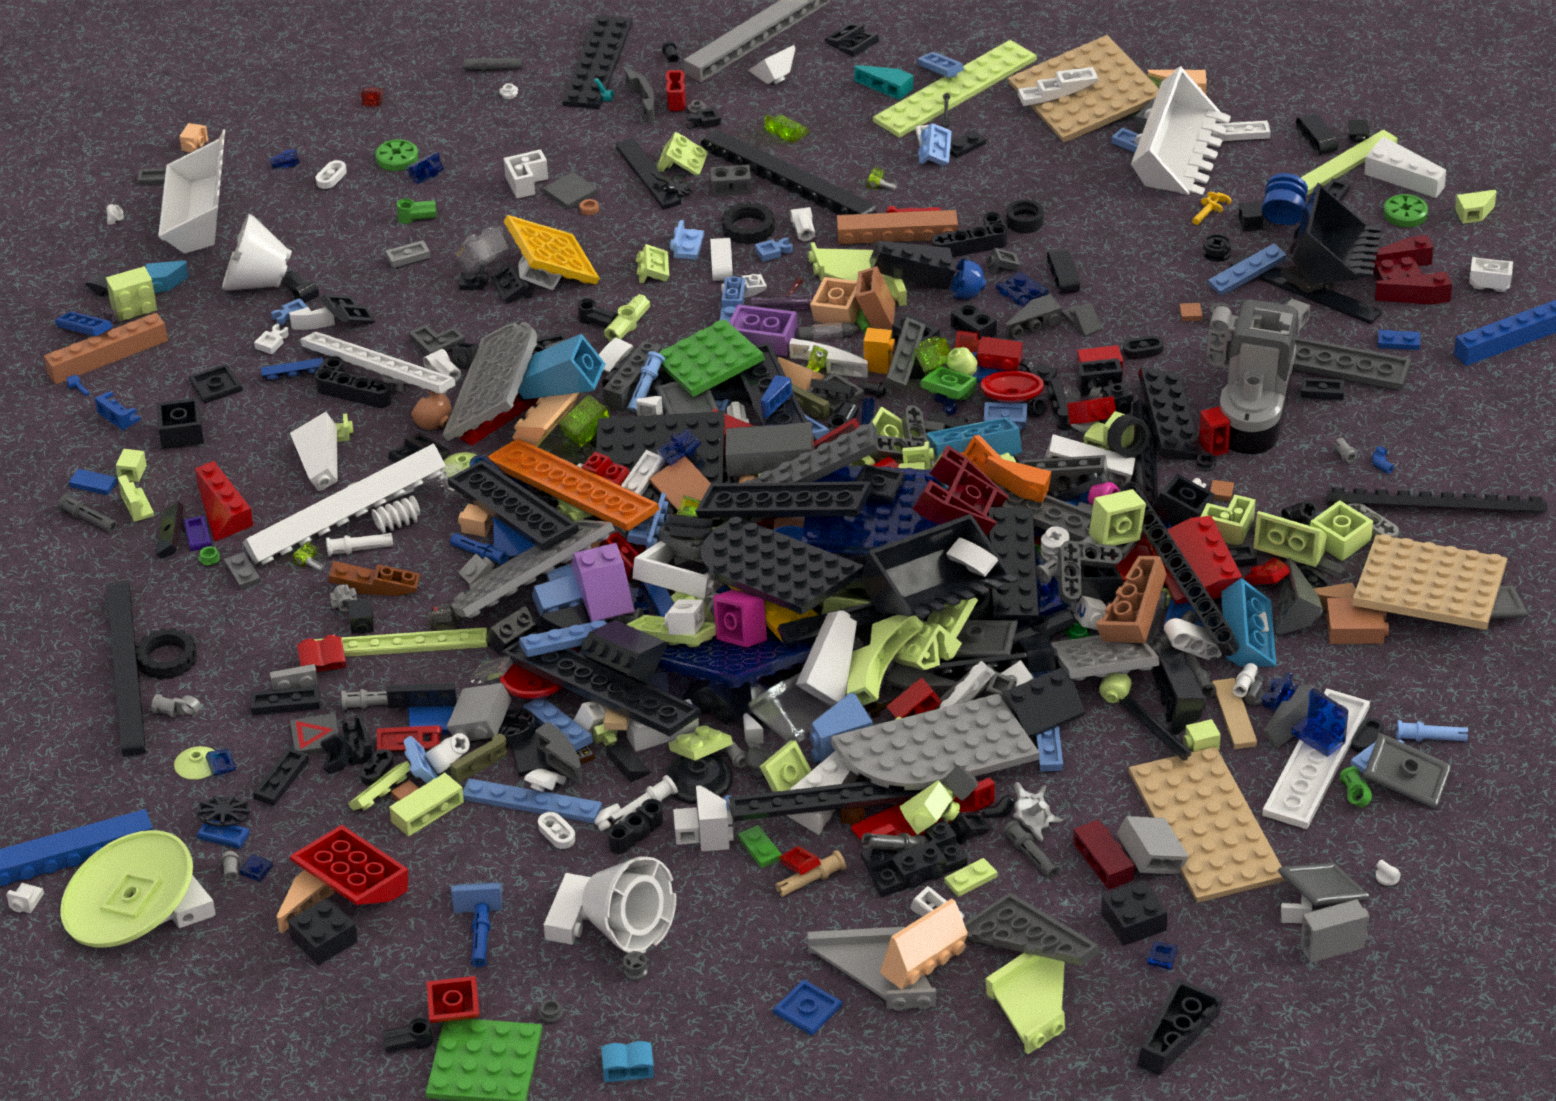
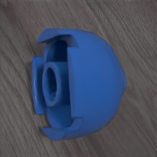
(968, 280)

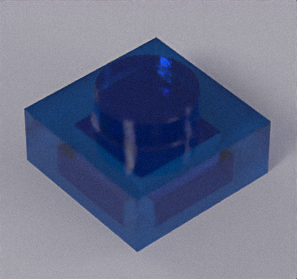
(220, 761)
(256, 867)
(1162, 955)

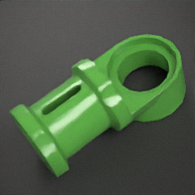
(1355, 786)

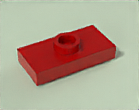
(799, 860)

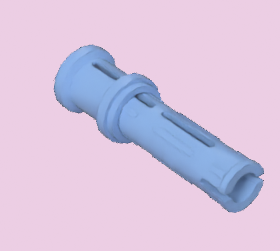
(648, 374)
(1420, 731)

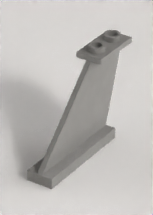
(861, 957)

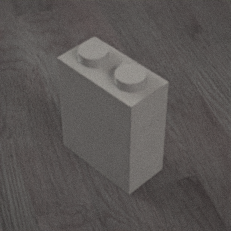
(479, 711)
(1152, 845)
(1334, 930)

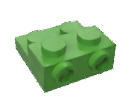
(950, 383)

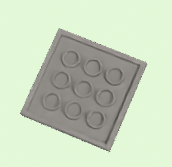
(1097, 658)

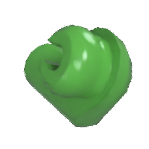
(862, 322)

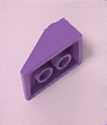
(765, 326)
(602, 582)

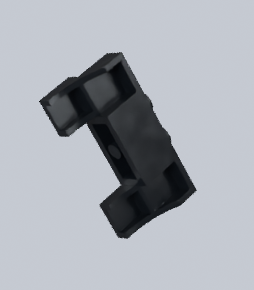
(916, 864)

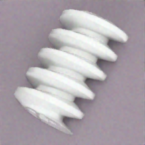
(395, 514)
(1052, 541)

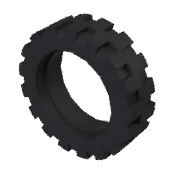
(750, 235)
(163, 638)

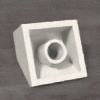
(713, 821)

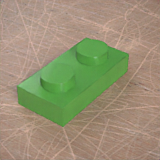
(759, 846)

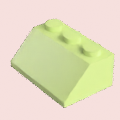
(1289, 539)

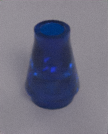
(287, 158)

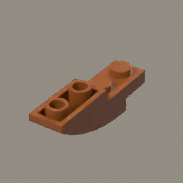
(381, 581)

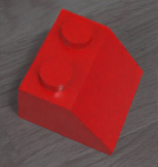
(453, 999)

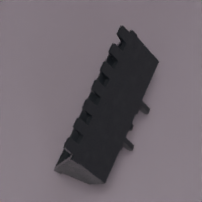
(1333, 241)
(919, 576)

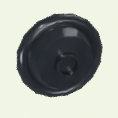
(707, 772)

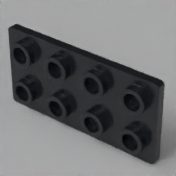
(961, 666)

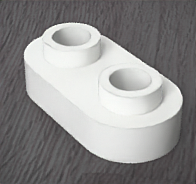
(331, 174)
(560, 833)

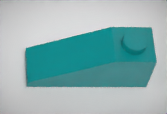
(885, 80)

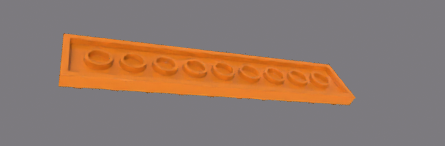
(574, 484)

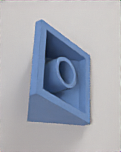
(468, 895)

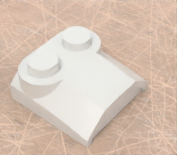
(1490, 274)

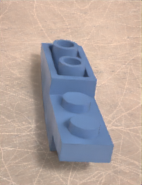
(732, 296)

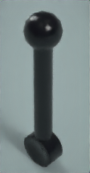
(945, 123)

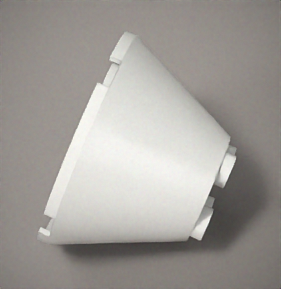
(257, 259)

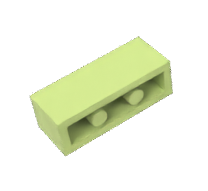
(426, 804)

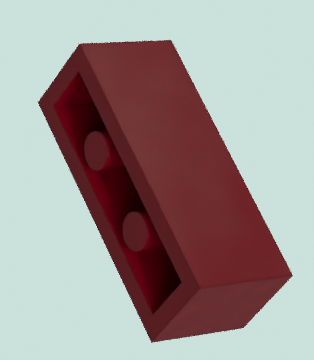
(1103, 854)

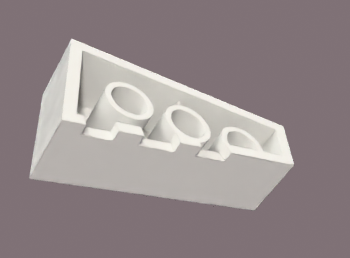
(1404, 168)
(1119, 466)

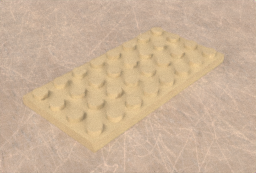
(1210, 822)

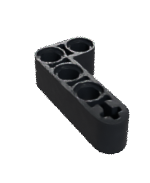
(977, 239)
(334, 382)

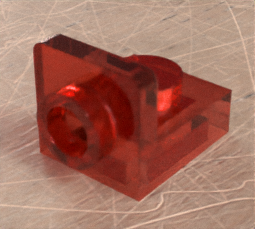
(372, 96)

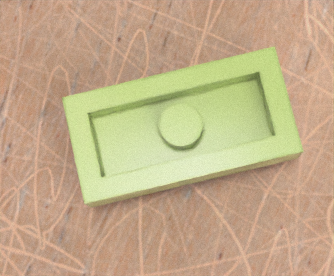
(970, 877)

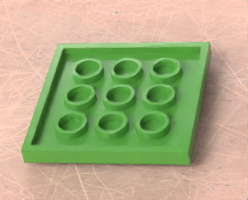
(709, 357)
(484, 1060)

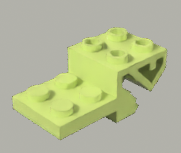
(937, 637)

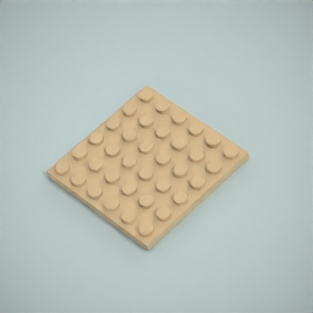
(1119, 90)
(1430, 581)

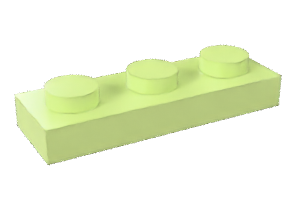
(380, 787)

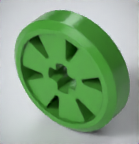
(396, 155)
(1405, 210)

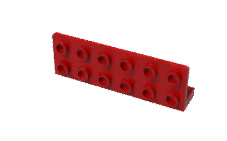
(894, 823)

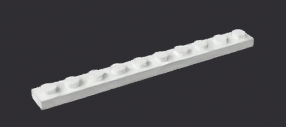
(378, 362)

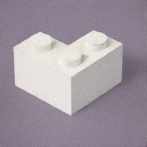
(524, 170)

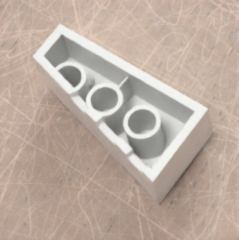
(829, 772)

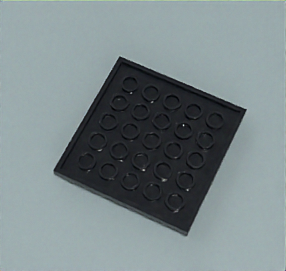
(629, 437)

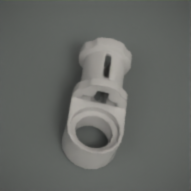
(175, 706)

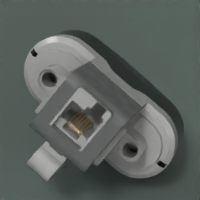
(1259, 370)

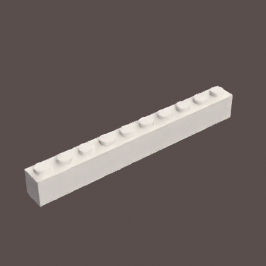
(343, 504)

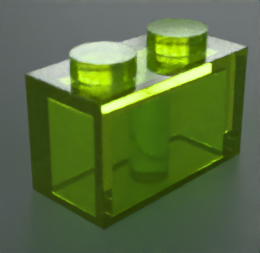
(932, 353)
(582, 420)

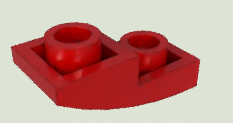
(605, 468)

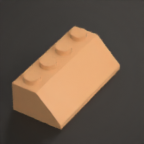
(544, 417)
(924, 945)

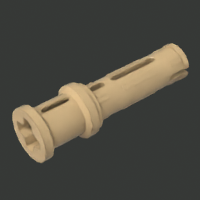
(828, 866)

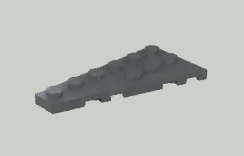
(1024, 928)

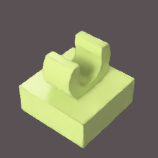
(606, 736)

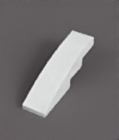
(1054, 88)
(837, 360)

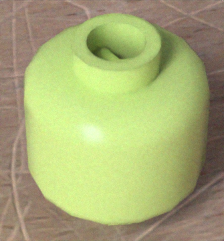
(962, 361)
(1115, 687)

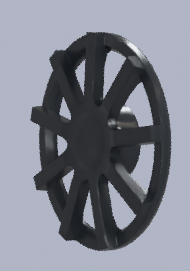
(223, 812)

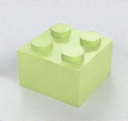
(131, 293)
(1117, 518)
(1345, 529)

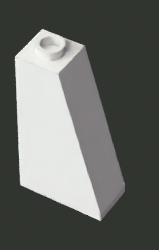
(318, 450)
(830, 658)

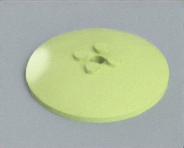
(144, 865)

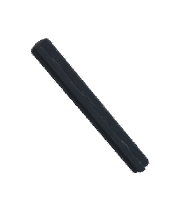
(1155, 727)

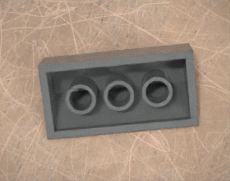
(766, 447)

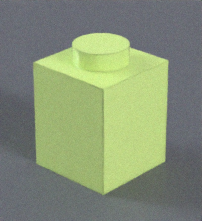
(132, 464)
(1201, 736)

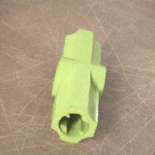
(627, 318)

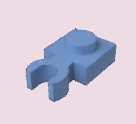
(770, 249)
(283, 315)

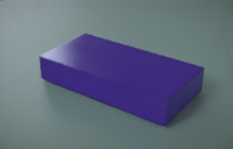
(197, 533)

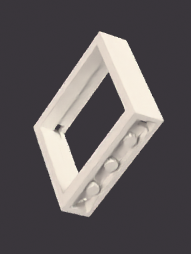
(652, 568)

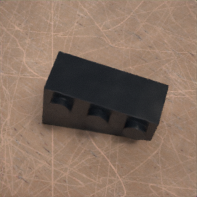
(1099, 581)

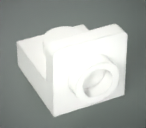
(24, 898)

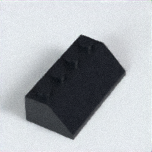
(625, 649)

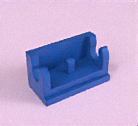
(115, 412)

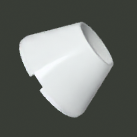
(631, 903)

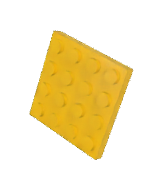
(551, 250)

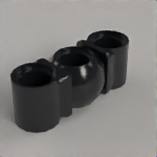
(635, 826)

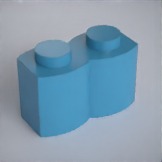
(627, 1061)

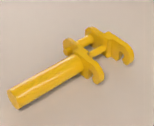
(1211, 205)

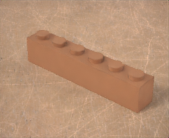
(895, 226)
(106, 348)

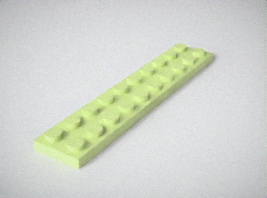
(973, 79)

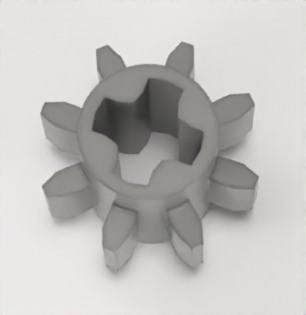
(341, 596)

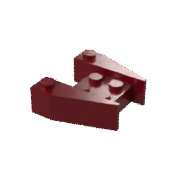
(1401, 278)
(967, 492)

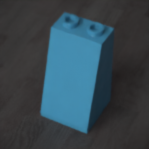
(562, 370)

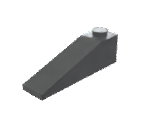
(1297, 601)

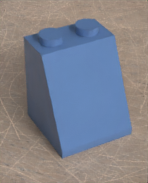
(839, 719)

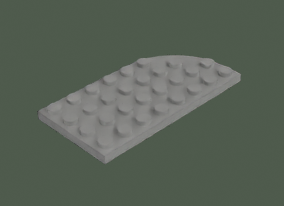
(492, 378)
(526, 567)
(929, 745)

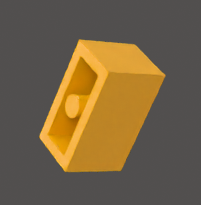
(878, 349)

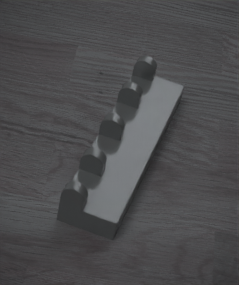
(904, 354)

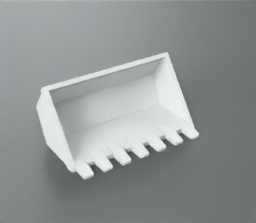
(1178, 136)
(192, 198)

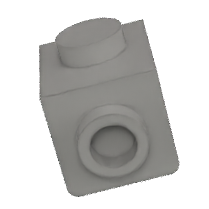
(476, 568)

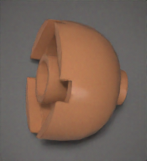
(432, 412)

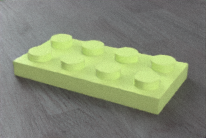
(656, 627)

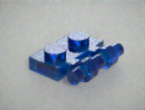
(1025, 286)

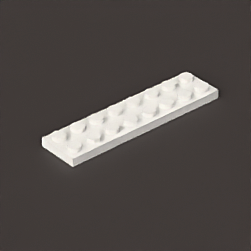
(1310, 772)

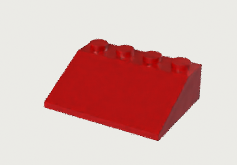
(1205, 553)
(353, 867)

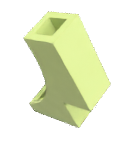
(871, 661)

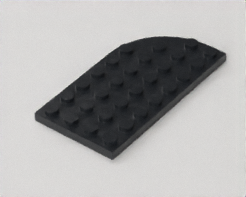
(775, 565)

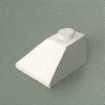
(774, 67)

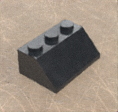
(1044, 702)

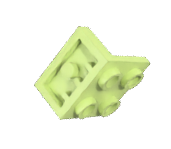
(683, 153)

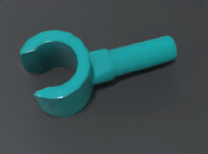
(607, 94)

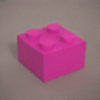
(740, 618)

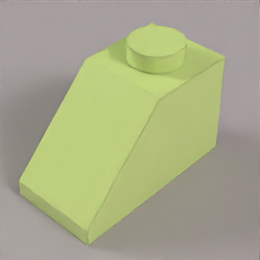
(926, 807)

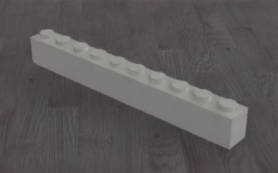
(748, 37)

